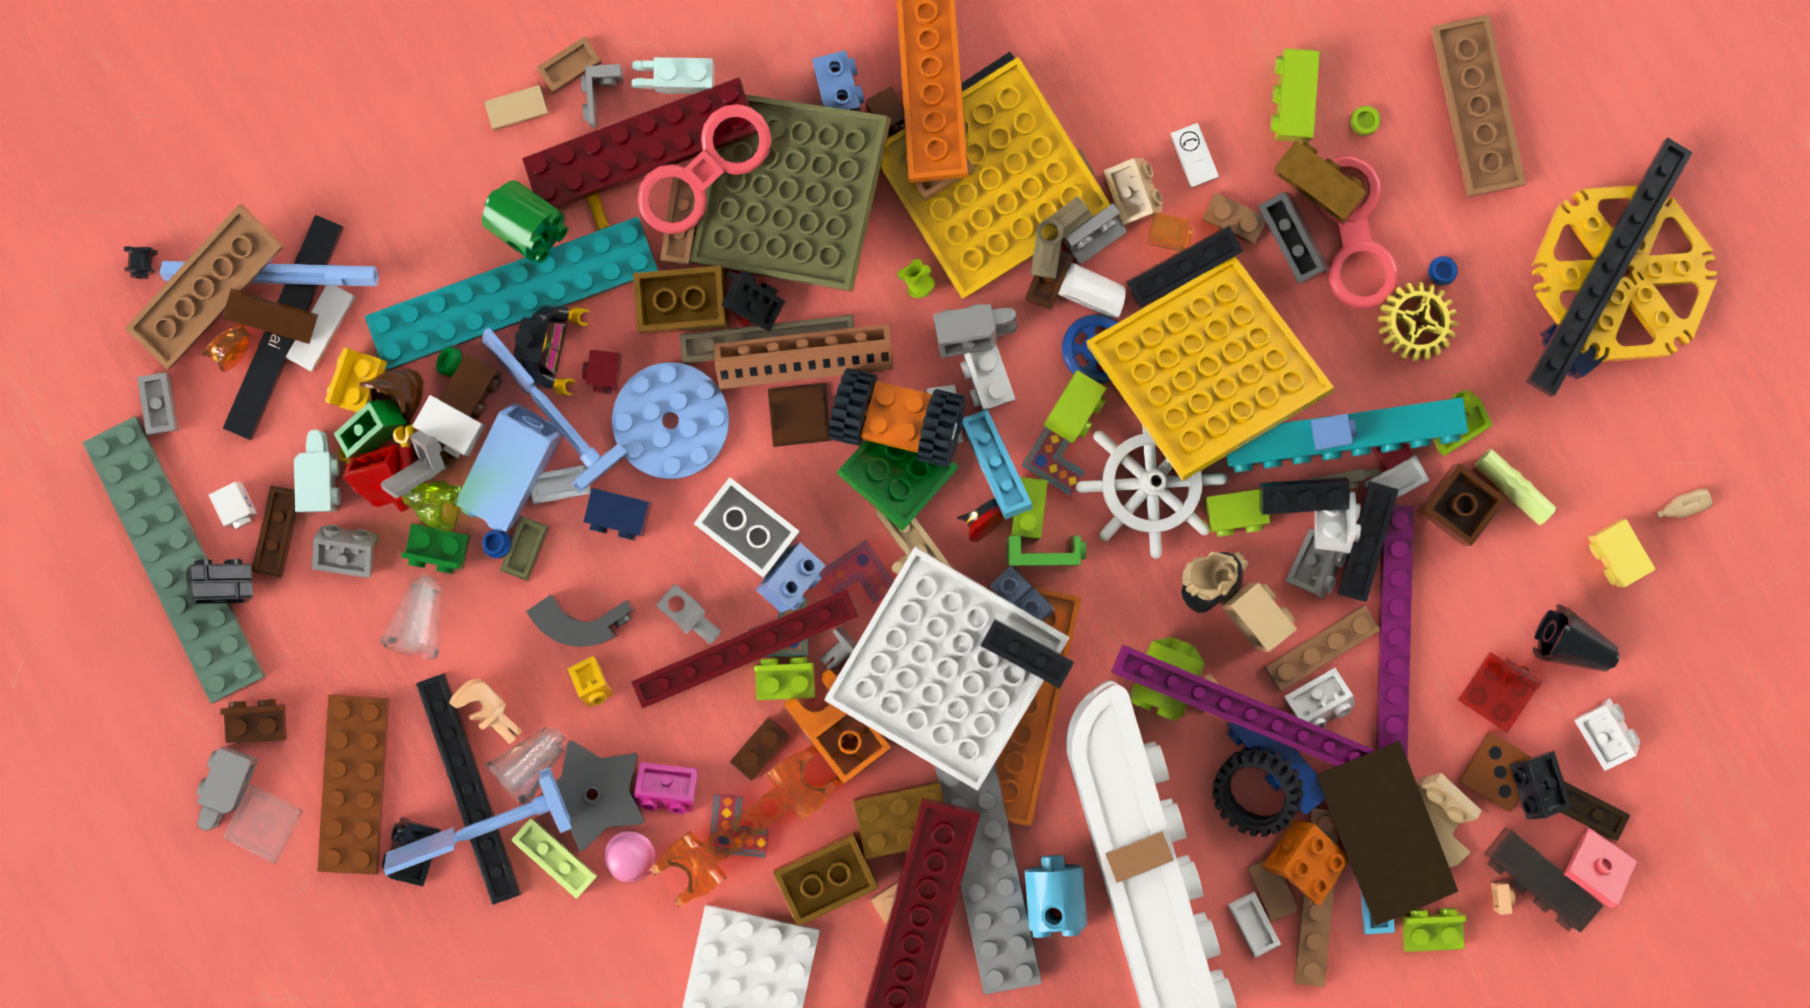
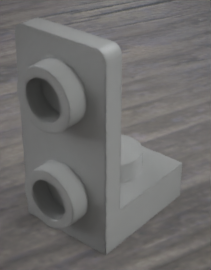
(606, 77)

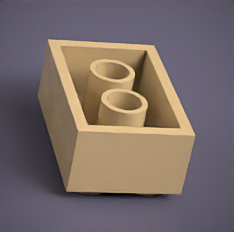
(1259, 616)

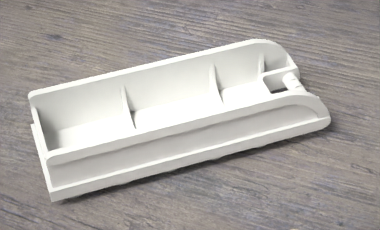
(1153, 909)

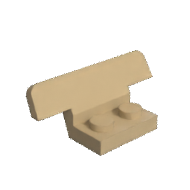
(1447, 809)

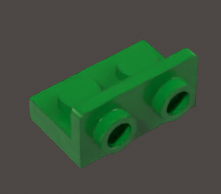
(437, 548)

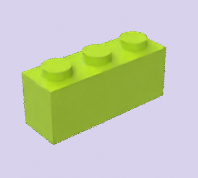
(1295, 95)

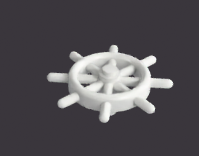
(1150, 484)

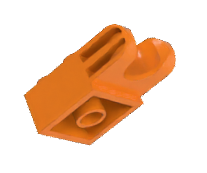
(829, 728)

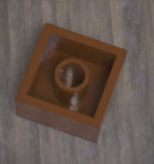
(1462, 505)

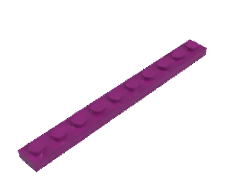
(1395, 629)
(1236, 707)

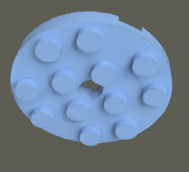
(640, 415)

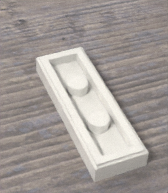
(331, 310)

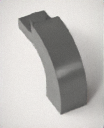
(561, 627)

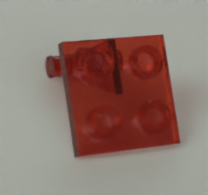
(1500, 691)

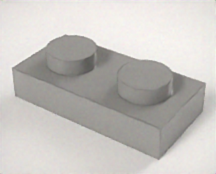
(157, 403)

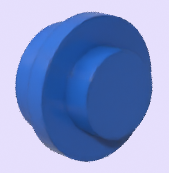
(1442, 271)
(496, 544)

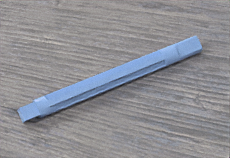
(300, 274)

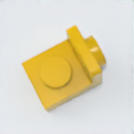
(590, 682)

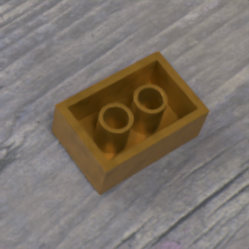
(680, 300)
(890, 816)
(825, 879)

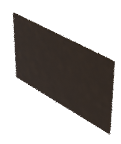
(1387, 833)

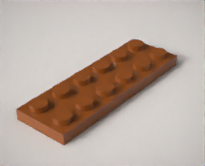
(353, 784)

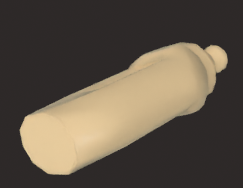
(1687, 504)

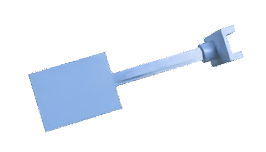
(595, 464)
(445, 840)

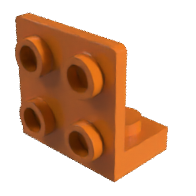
(1307, 860)

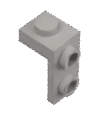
(424, 469)

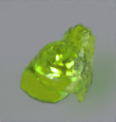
(435, 504)

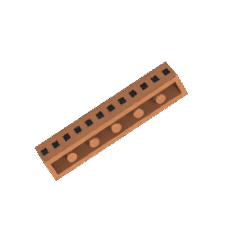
(803, 356)

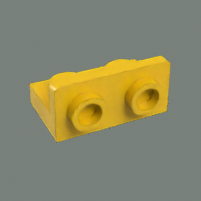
(350, 371)

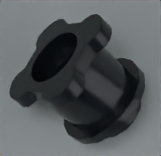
(140, 261)

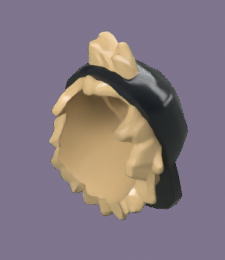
(1212, 580)

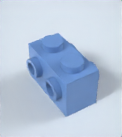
(838, 84)
(791, 577)

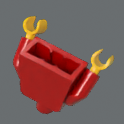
(372, 468)

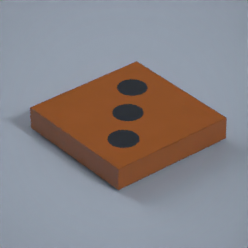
(1491, 772)

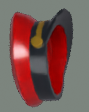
(983, 520)

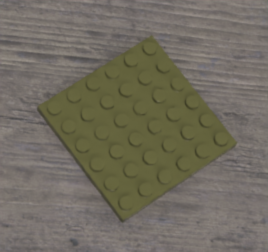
(805, 204)

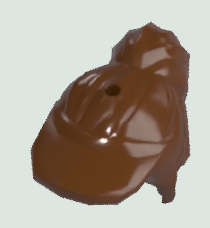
(402, 387)

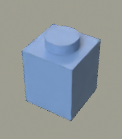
(1333, 432)

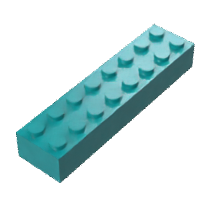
(1374, 429)

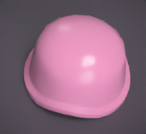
(629, 856)

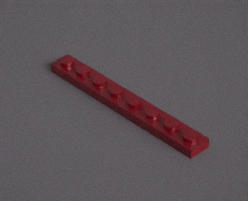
(744, 649)

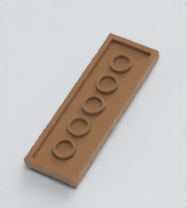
(1478, 106)
(202, 286)

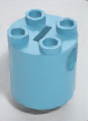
(1055, 887)

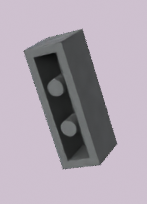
(1294, 237)

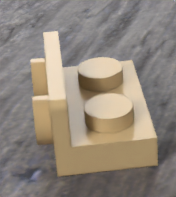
(1133, 190)

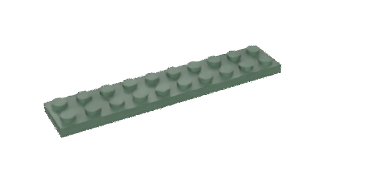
(166, 550)

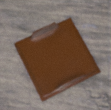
(799, 414)

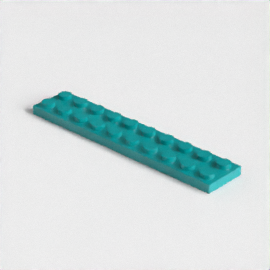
(510, 293)

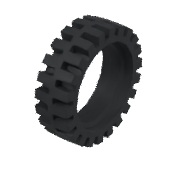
(1248, 820)

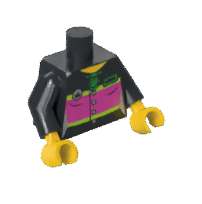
(541, 344)

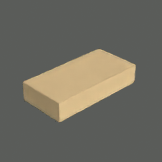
(516, 108)

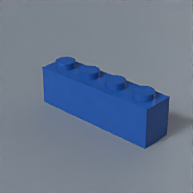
(1312, 791)

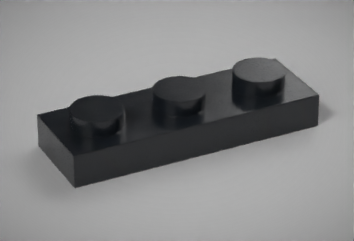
(1304, 496)
(1027, 653)

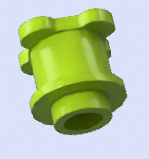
(917, 279)

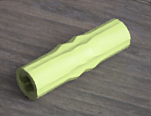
(1515, 486)

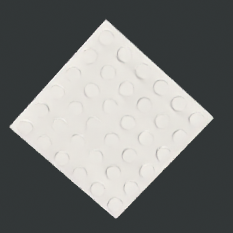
(929, 679)

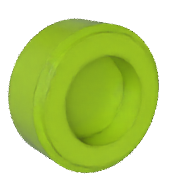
(1365, 120)

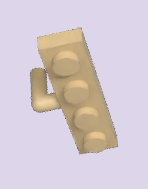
(910, 537)

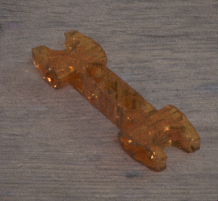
(702, 858)

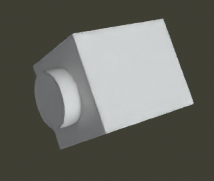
(233, 505)

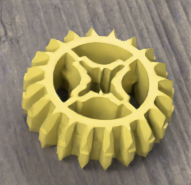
(1427, 297)

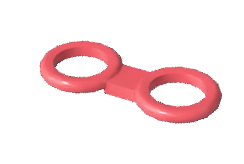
(704, 169)
(1356, 238)

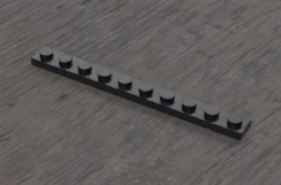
(1609, 267)

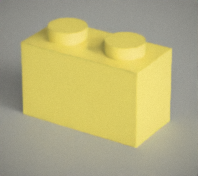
(1620, 553)

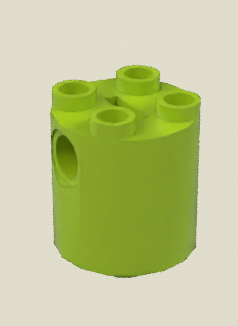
(1177, 654)

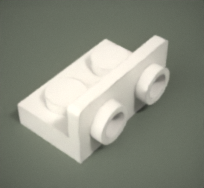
(988, 378)
(1338, 528)
(1322, 699)
(1608, 734)

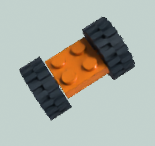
(897, 417)

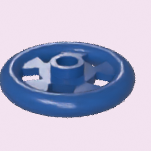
(1071, 349)

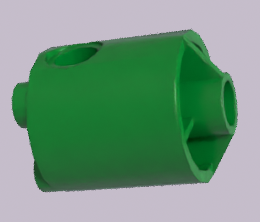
(523, 220)

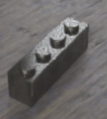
(1542, 879)

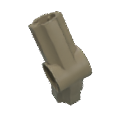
(1065, 221)

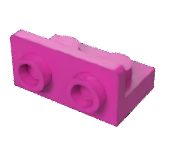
(666, 787)

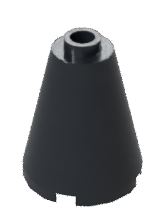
(1573, 642)

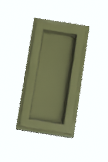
(524, 548)

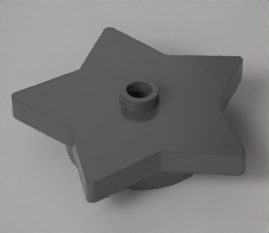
(611, 779)

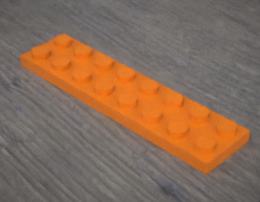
(932, 90)
(1025, 753)

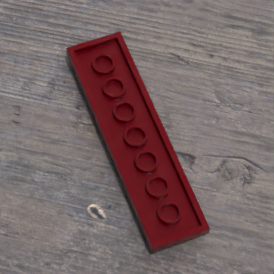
(635, 146)
(922, 905)

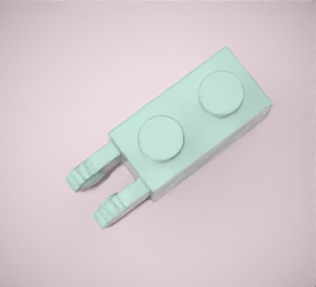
(676, 75)
(316, 476)

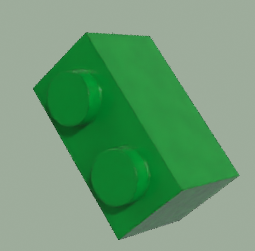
(369, 427)

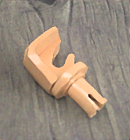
(492, 708)

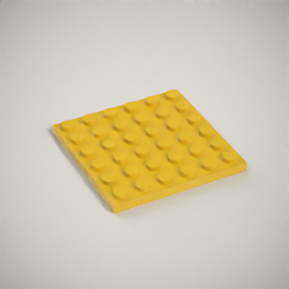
(1020, 179)
(1209, 367)

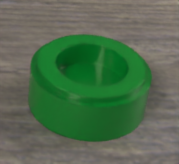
(448, 361)

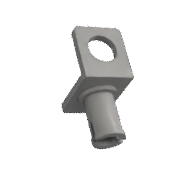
(690, 616)
(841, 650)

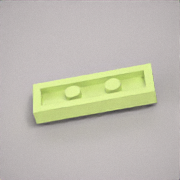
(554, 857)

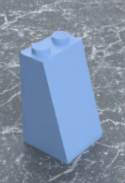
(508, 467)

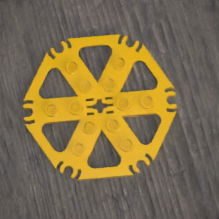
(1638, 288)

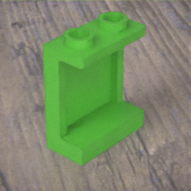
(1074, 558)

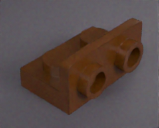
(254, 723)

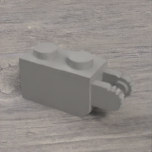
(972, 328)
(224, 785)

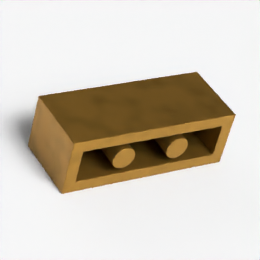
(1320, 181)

